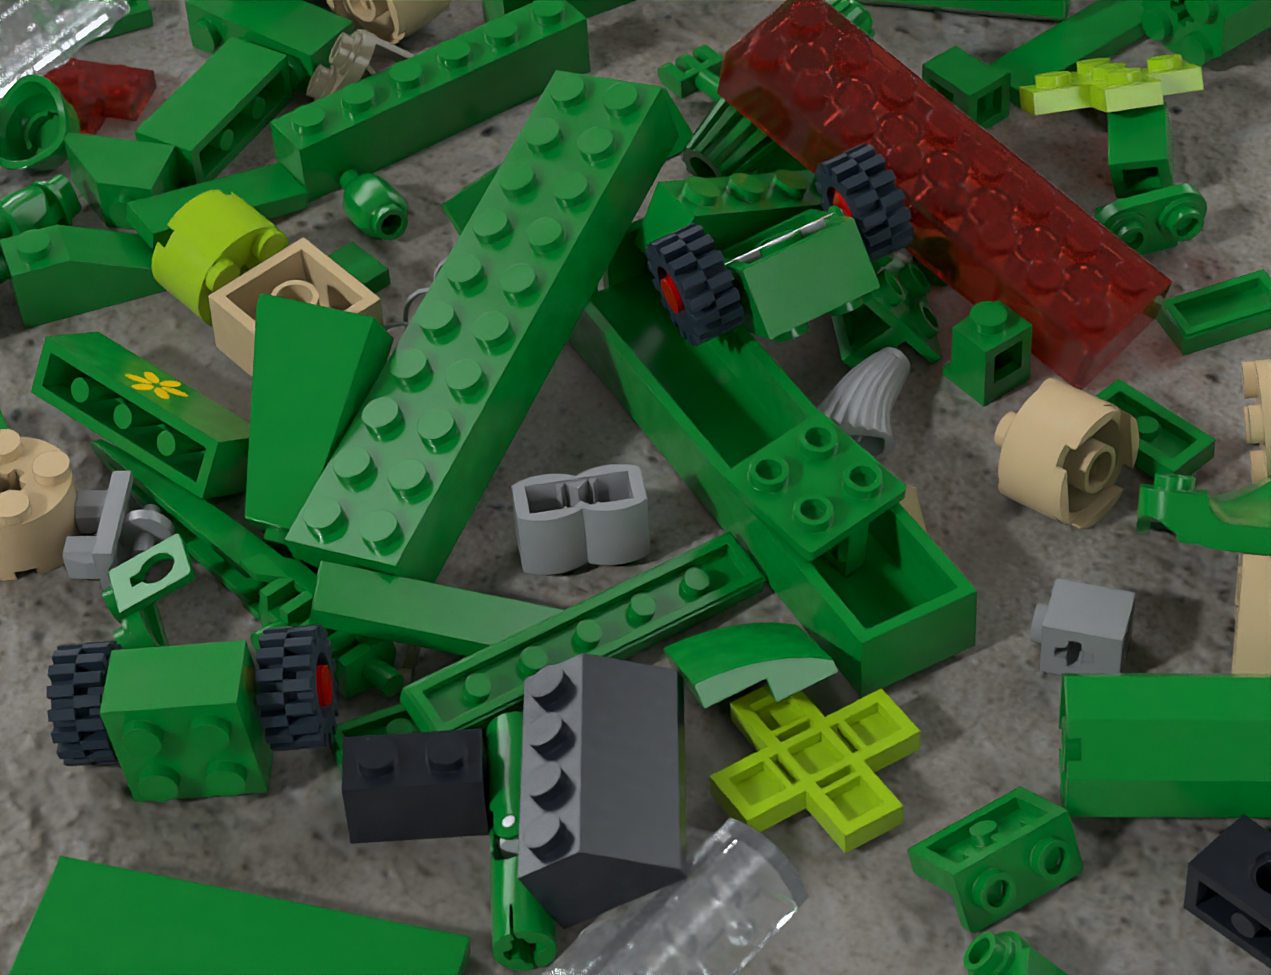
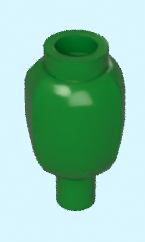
(374, 205)

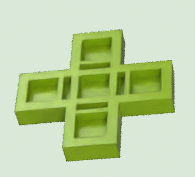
(1110, 85)
(817, 764)

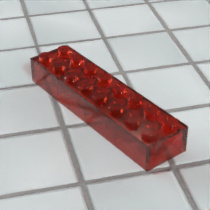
(973, 203)

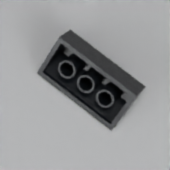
(601, 785)

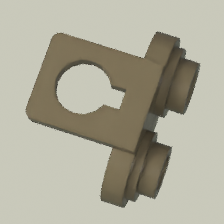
(351, 62)

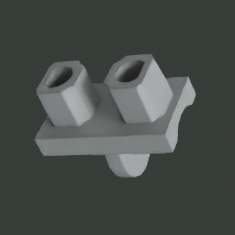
(120, 527)

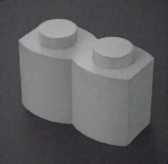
(581, 519)

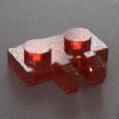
(103, 91)

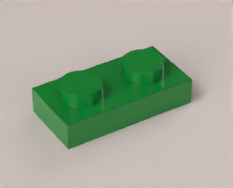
(1165, 439)

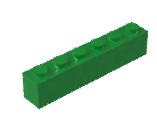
(431, 95)

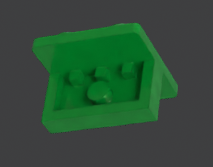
(890, 315)
(817, 491)

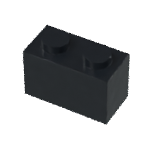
(415, 786)

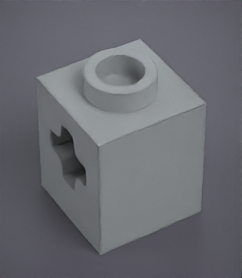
(1083, 628)

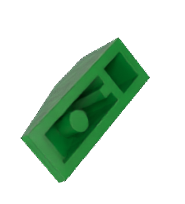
(75, 271)

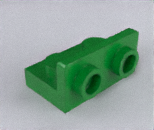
(1000, 856)

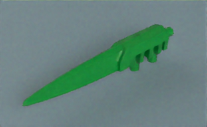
(268, 584)

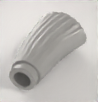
(865, 400)

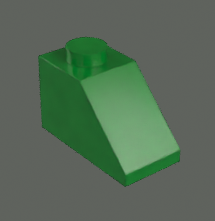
(119, 172)

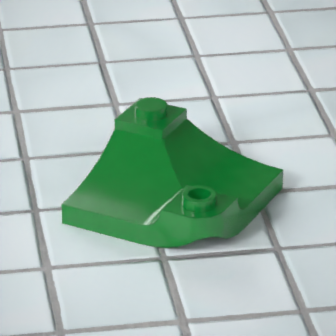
(1221, 522)

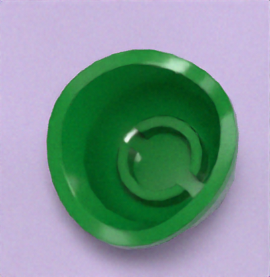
(34, 125)

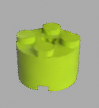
(211, 246)

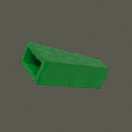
(306, 389)

